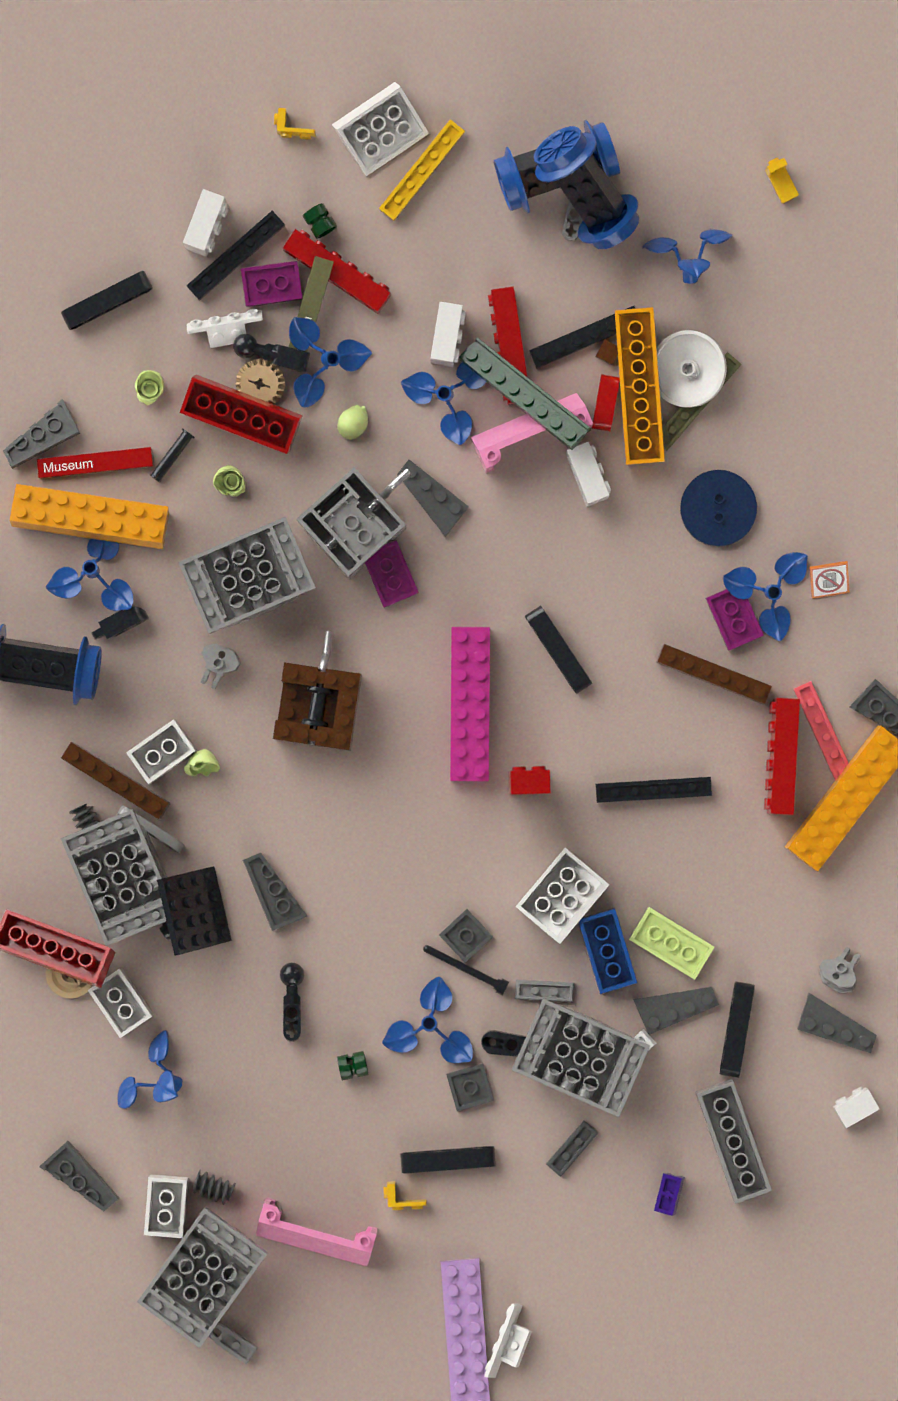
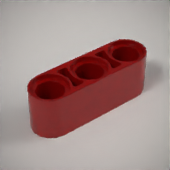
(605, 402)

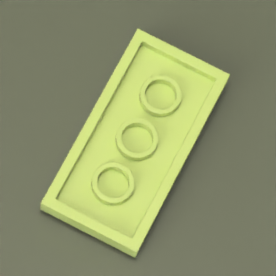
(671, 943)

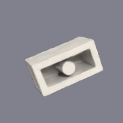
(855, 1107)

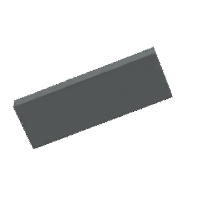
(572, 1148)

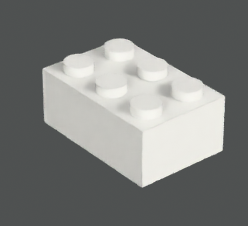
(205, 223)
(447, 334)
(588, 474)
(161, 751)
(121, 1003)
(166, 1206)

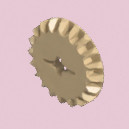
(269, 373)
(66, 986)

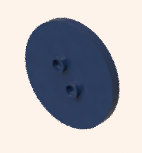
(718, 508)

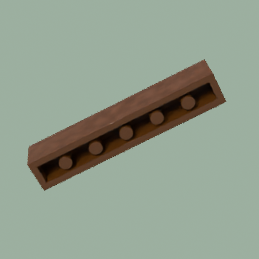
(714, 674)
(115, 780)

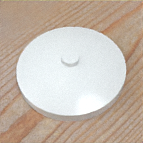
(690, 368)

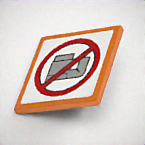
(829, 579)

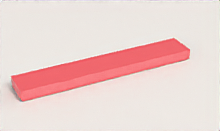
(822, 728)

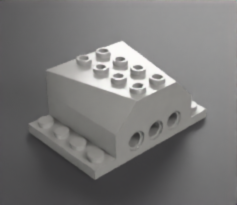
(247, 576)
(118, 875)
(581, 1057)
(202, 1277)

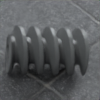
(84, 816)
(213, 1187)

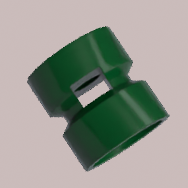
(320, 222)
(352, 1065)

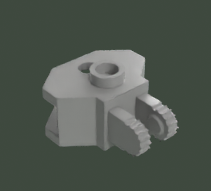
(218, 665)
(839, 973)

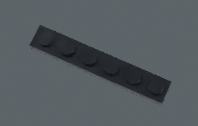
(235, 255)
(574, 341)
(653, 789)

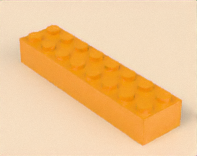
(639, 386)
(89, 516)
(846, 799)

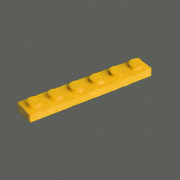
(422, 170)

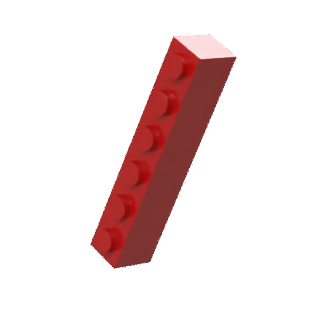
(343, 274)
(507, 328)

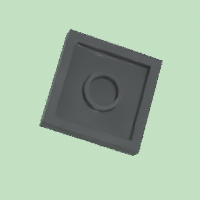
(465, 935)
(469, 1087)

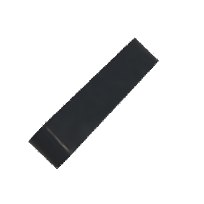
(106, 300)
(558, 649)
(737, 1029)
(448, 1159)

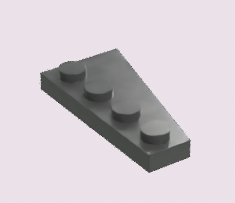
(42, 436)
(434, 498)
(878, 706)
(273, 895)
(668, 1009)
(831, 1024)
(80, 1176)

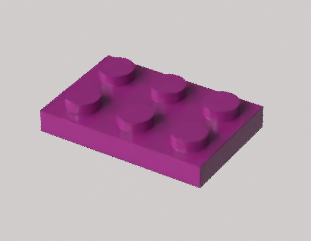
(271, 284)
(391, 575)
(734, 619)

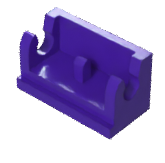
(669, 1194)

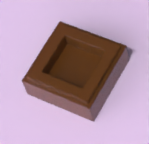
(608, 352)

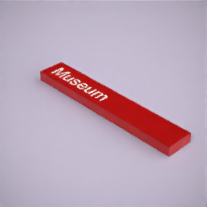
(94, 462)

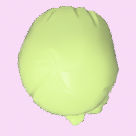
(149, 386)
(353, 422)
(229, 481)
(202, 763)

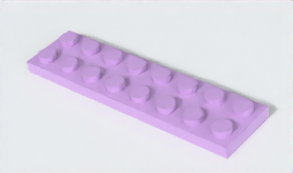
(465, 1330)

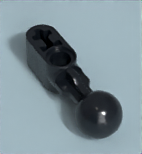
(246, 346)
(291, 976)

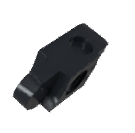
(120, 622)
(501, 1040)

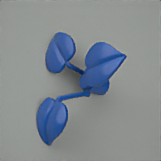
(691, 268)
(349, 356)
(420, 389)
(66, 580)
(741, 583)
(437, 997)
(166, 1087)

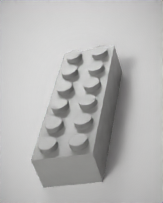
(733, 1141)

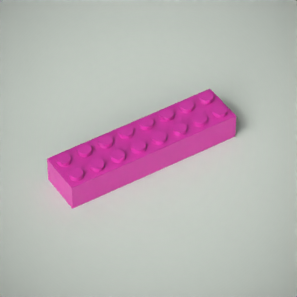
(470, 703)

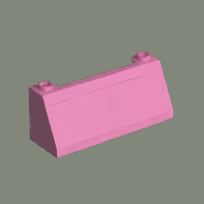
(491, 441)
(353, 1251)

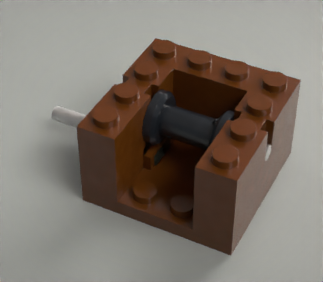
(318, 704)

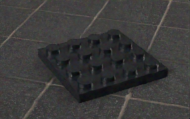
(194, 910)

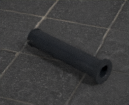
(172, 455)

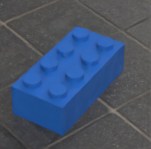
(607, 951)

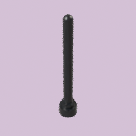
(499, 985)

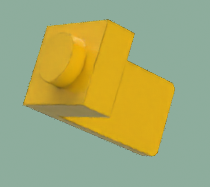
(280, 121)
(781, 180)
(389, 1192)

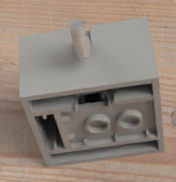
(353, 521)

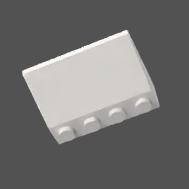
(380, 128)
(562, 895)

